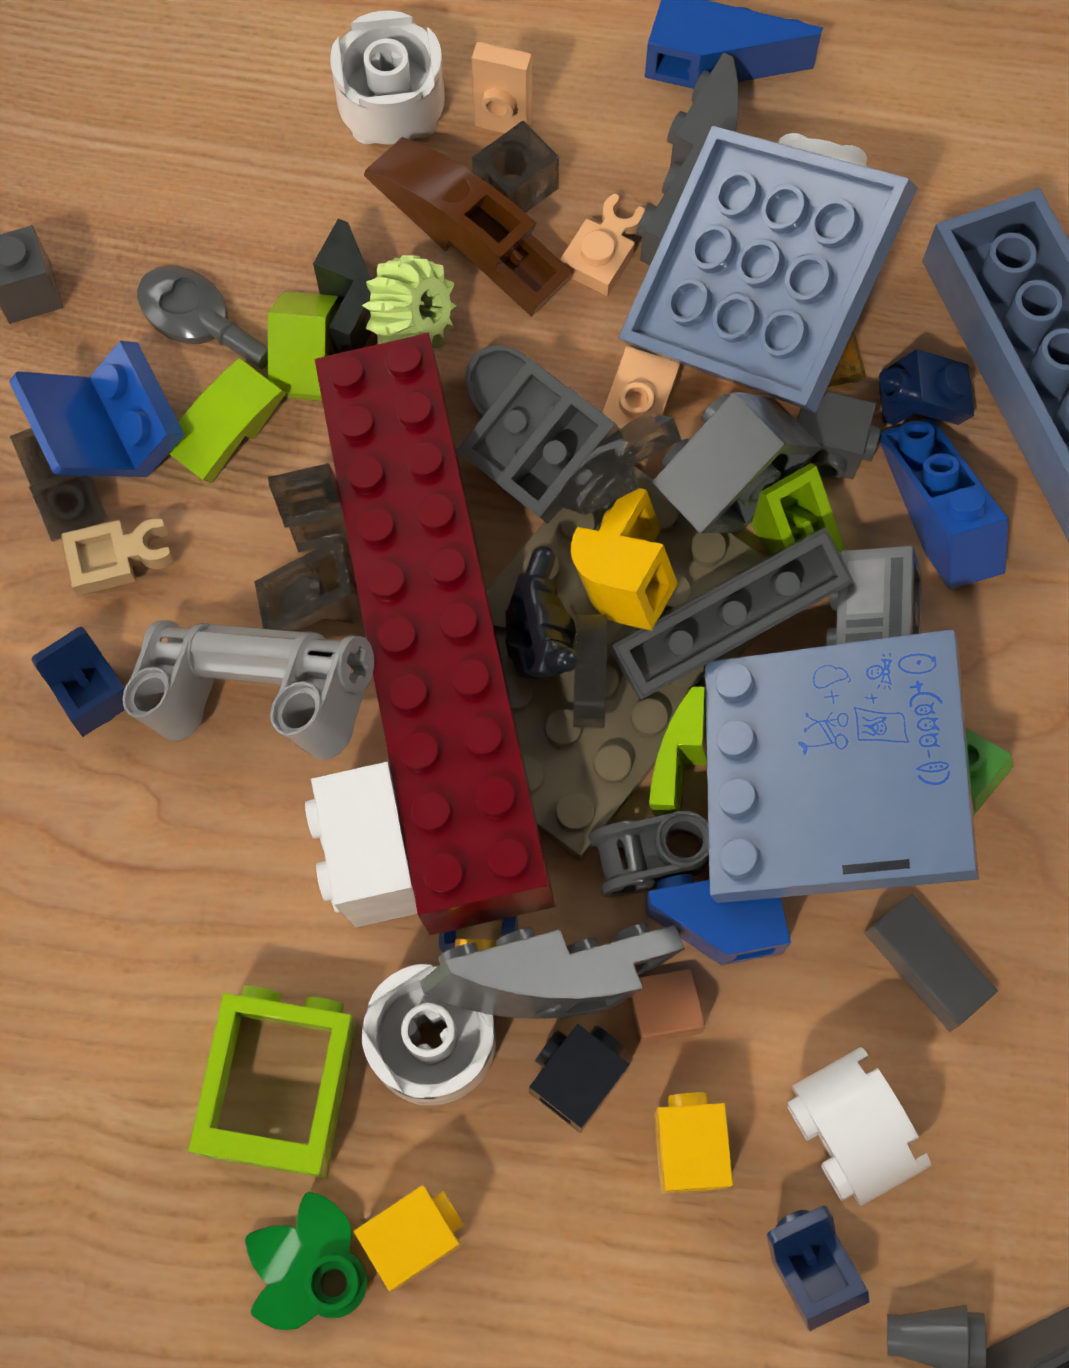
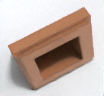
(667, 1007)

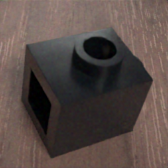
(578, 1073)

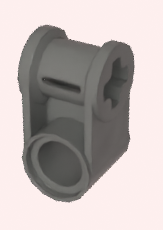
(646, 851)

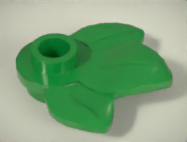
(298, 1259)

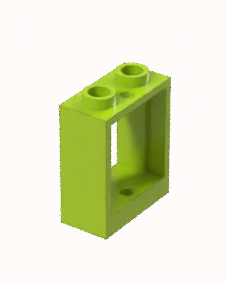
(260, 1151)

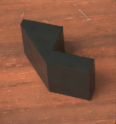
(344, 274)

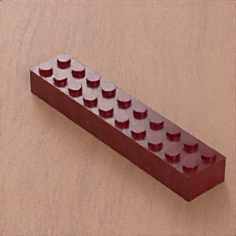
(432, 639)

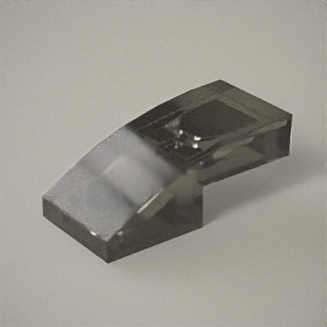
(607, 470)
(309, 505)

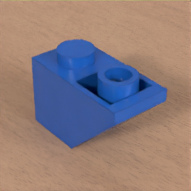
(720, 930)

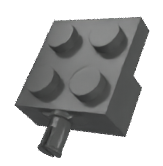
(536, 438)

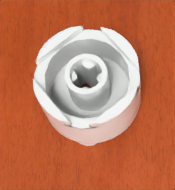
(388, 78)
(420, 1072)
(858, 1127)

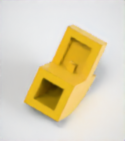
(623, 565)

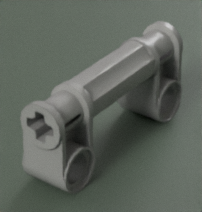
(315, 695)

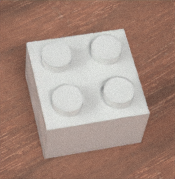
(362, 845)

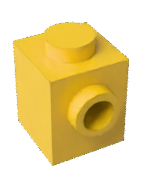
(692, 1144)
(410, 1236)

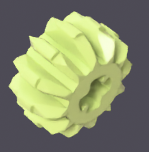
(410, 300)

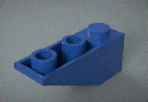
(695, 33)
(947, 504)

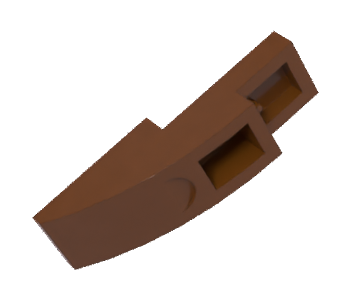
(474, 217)

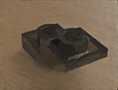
(62, 500)

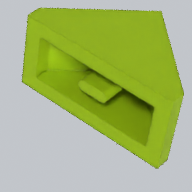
(296, 337)
(794, 510)

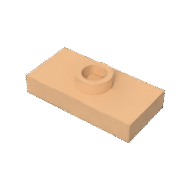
(501, 87)
(640, 387)

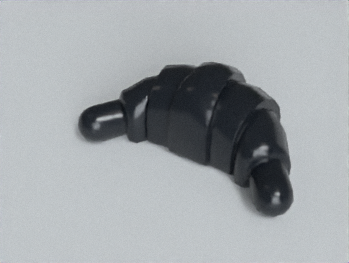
(537, 623)

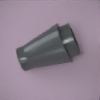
(939, 1337)

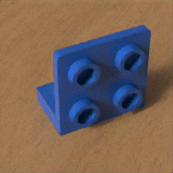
(101, 422)

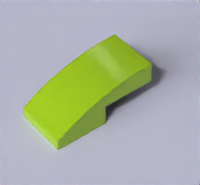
(222, 416)
(682, 745)

